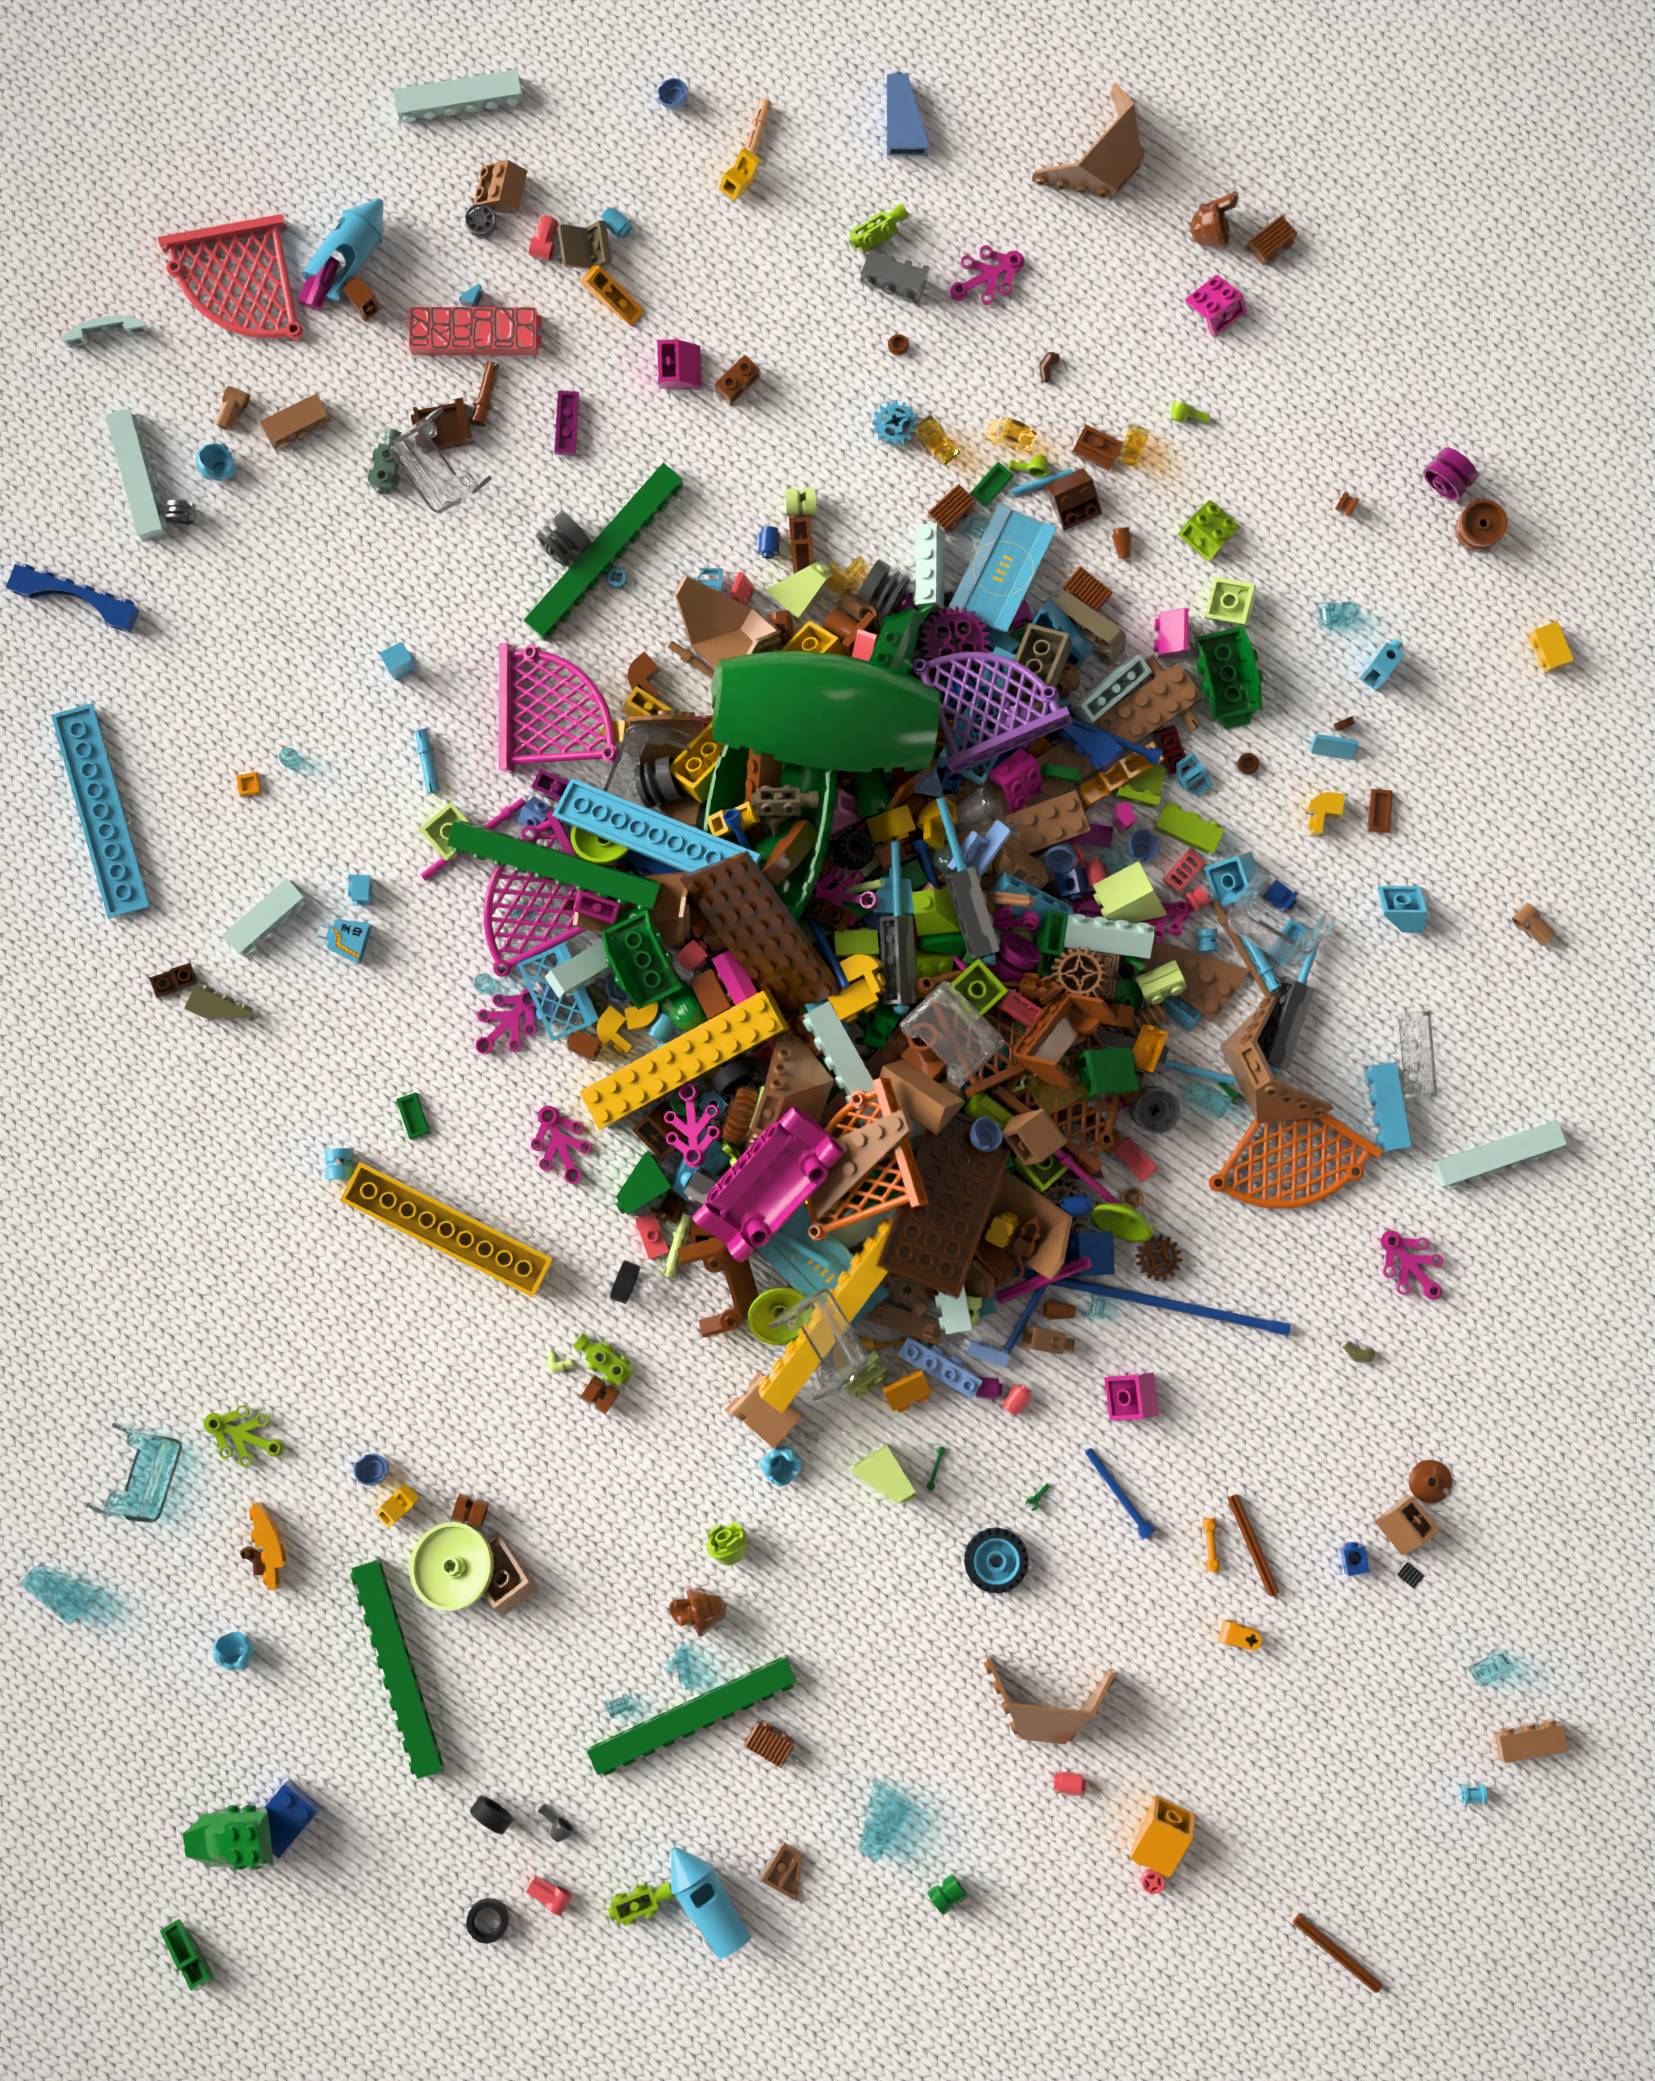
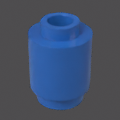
(768, 542)
(1076, 1205)

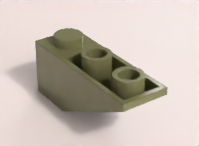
(210, 1006)

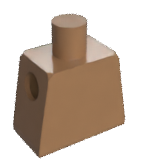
(1040, 1339)

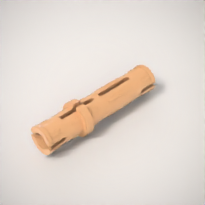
(759, 123)

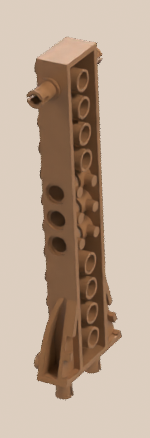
(1134, 719)

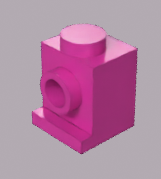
(1022, 615)

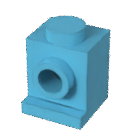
(360, 889)

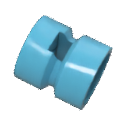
(338, 1172)

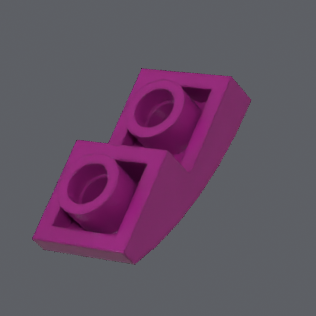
(1098, 836)

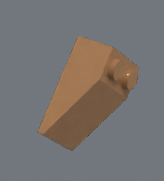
(510, 1579)

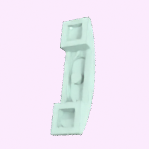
(78, 334)

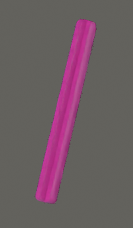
(1040, 1280)

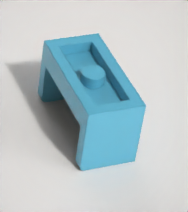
(398, 660)

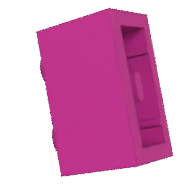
(678, 364)

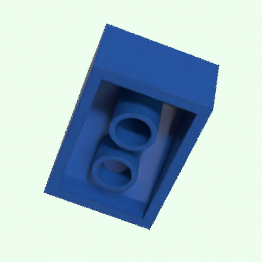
(288, 1815)

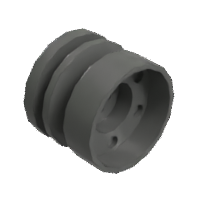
(563, 539)
(883, 587)
(656, 782)
(1164, 1116)

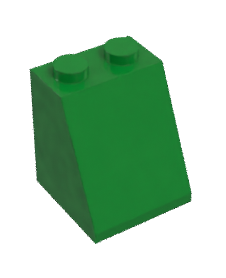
(1107, 1072)
(643, 1186)

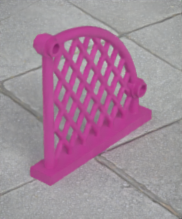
(508, 718)
(490, 907)

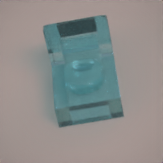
(681, 1660)
(1492, 1667)

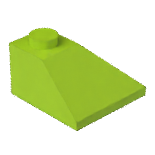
(934, 912)

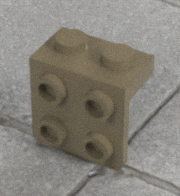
(585, 246)

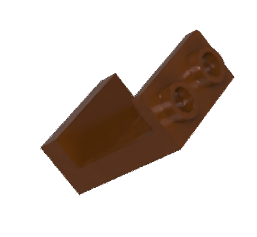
(451, 424)

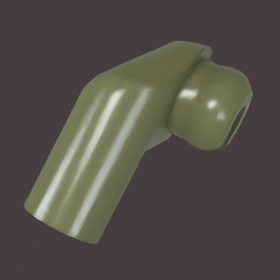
(599, 998)
(1359, 1355)

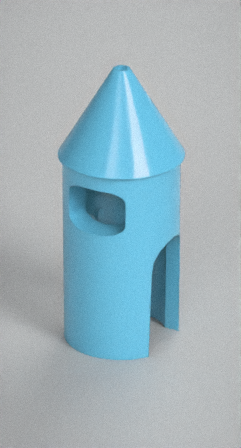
(355, 239)
(707, 1903)

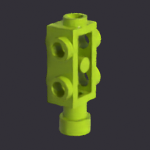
(874, 233)
(608, 1363)
(637, 1906)

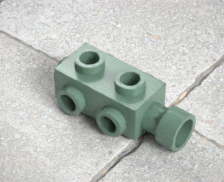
(384, 465)

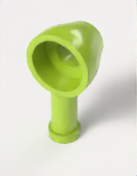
(1182, 411)
(1037, 467)

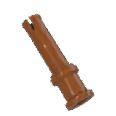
(482, 403)

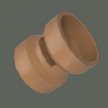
(1132, 1195)

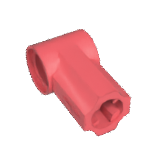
(542, 244)
(554, 1897)

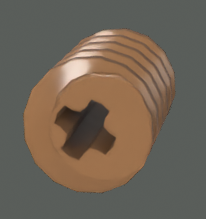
(1150, 1017)

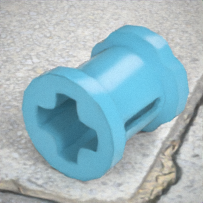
(1474, 1794)

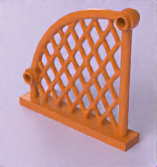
(903, 1155)
(1276, 1202)

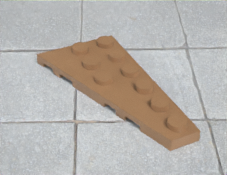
(1207, 979)
(862, 1152)

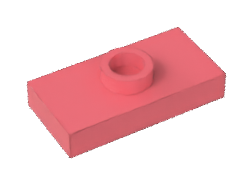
(1019, 1008)
(1135, 1159)
(652, 1235)

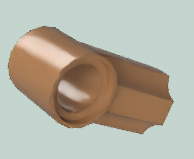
(233, 403)
(854, 606)
(1529, 920)

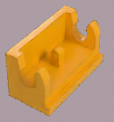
(1148, 1047)

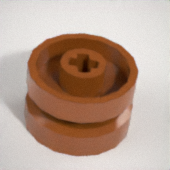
(1489, 516)

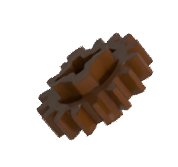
(1153, 1266)

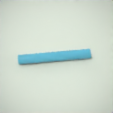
(1039, 483)

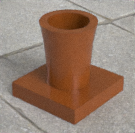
(846, 628)
(923, 1058)

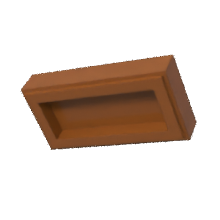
(1379, 810)

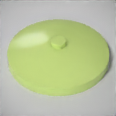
(451, 1566)

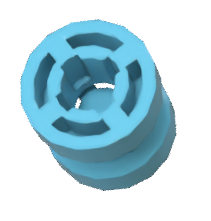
(1207, 940)

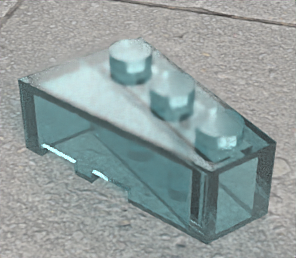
(61, 1592)
(882, 1818)

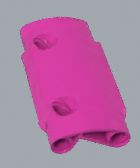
(768, 1183)

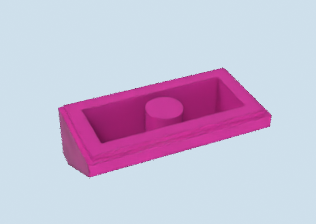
(596, 907)

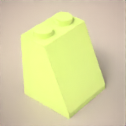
(1128, 896)
(885, 1475)

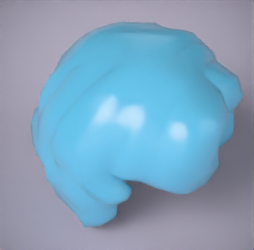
(216, 462)
(781, 1466)
(233, 1651)

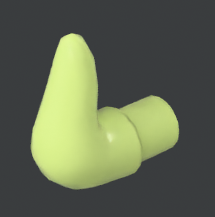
(556, 1366)

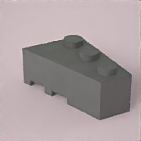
(894, 276)

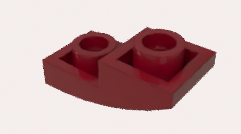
(1173, 752)

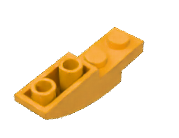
(268, 1536)

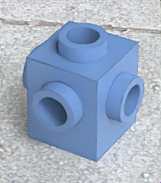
(534, 812)

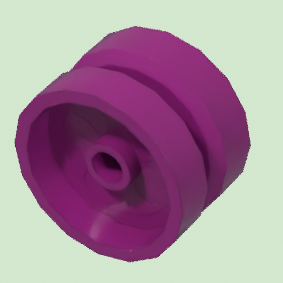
(1450, 474)
(1015, 957)

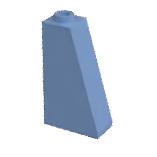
(903, 121)

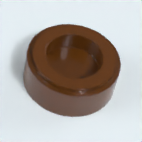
(1344, 723)
(1248, 764)

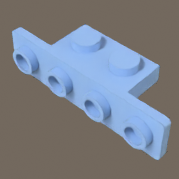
(980, 850)
(941, 1366)

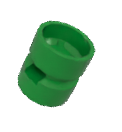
(679, 1105)
(949, 1893)

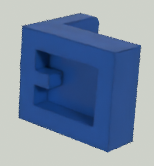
(1280, 896)

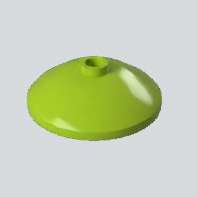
(593, 850)
(1123, 1220)
(764, 1312)

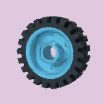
(1001, 1577)

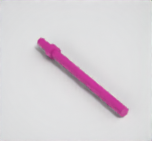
(506, 813)
(1067, 1160)

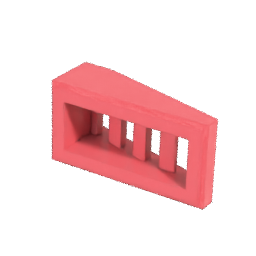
(742, 589)
(1171, 883)

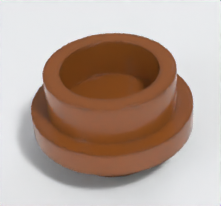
(898, 344)

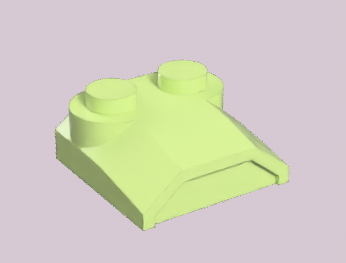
(1231, 601)
(439, 827)

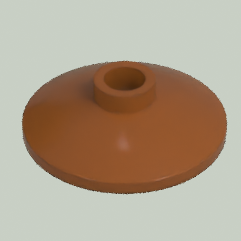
(1419, 1479)

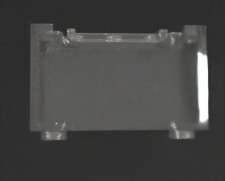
(953, 1032)

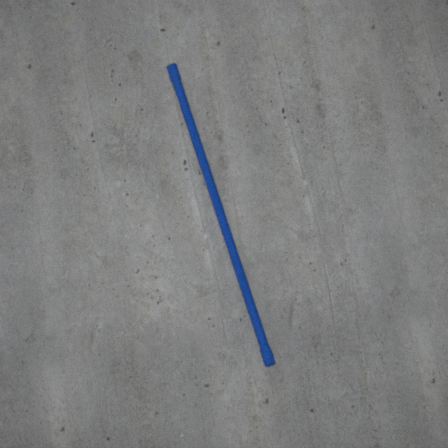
(1269, 1325)

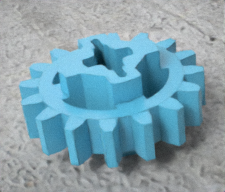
(887, 426)

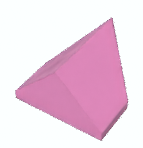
(844, 812)

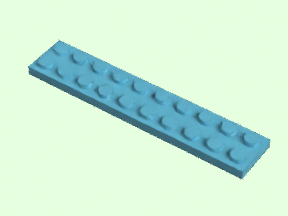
(100, 811)
(642, 829)

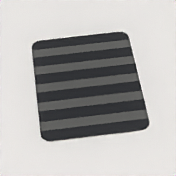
(1410, 1575)

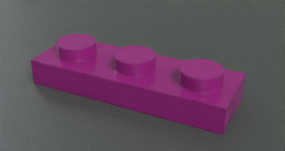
(566, 423)

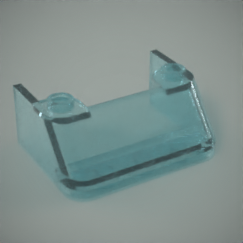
(148, 1478)

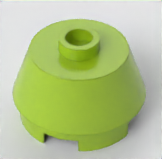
(727, 1544)

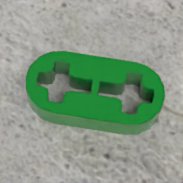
(1061, 773)

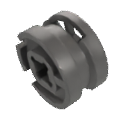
(480, 221)
(180, 512)

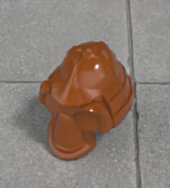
(1210, 222)
(699, 1609)

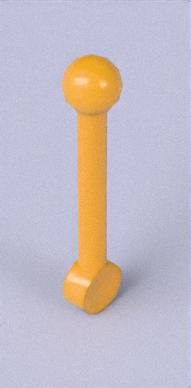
(878, 1345)

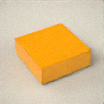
(249, 784)

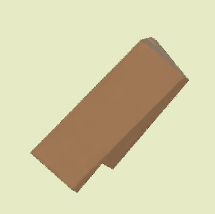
(921, 1096)

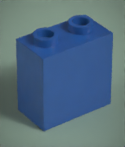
(1097, 1247)

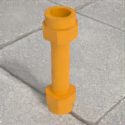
(1212, 1563)

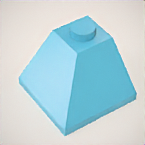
(1231, 877)
(1404, 907)

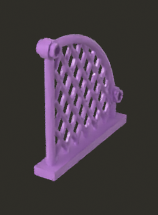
(1013, 737)

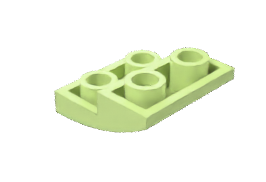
(872, 1374)

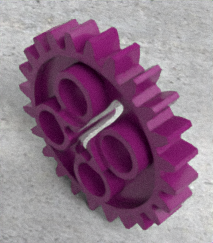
(974, 636)

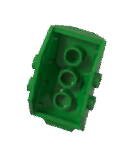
(899, 639)
(1230, 676)
(640, 958)
(231, 1838)

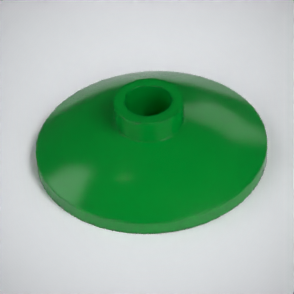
(1128, 990)

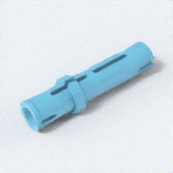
(427, 762)
(1264, 969)

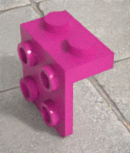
(1019, 778)

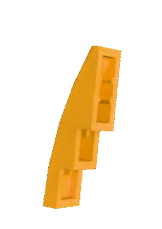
(1118, 775)

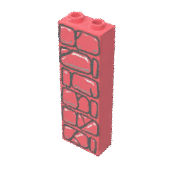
(474, 331)

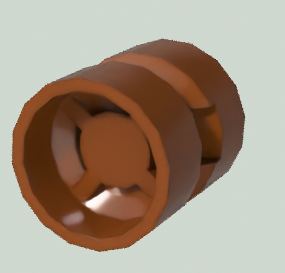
(593, 1390)
(470, 1511)

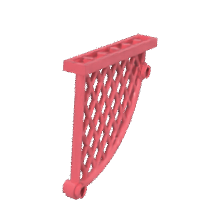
(271, 226)

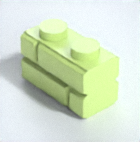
(1161, 983)

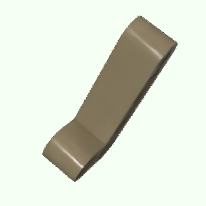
(1094, 627)

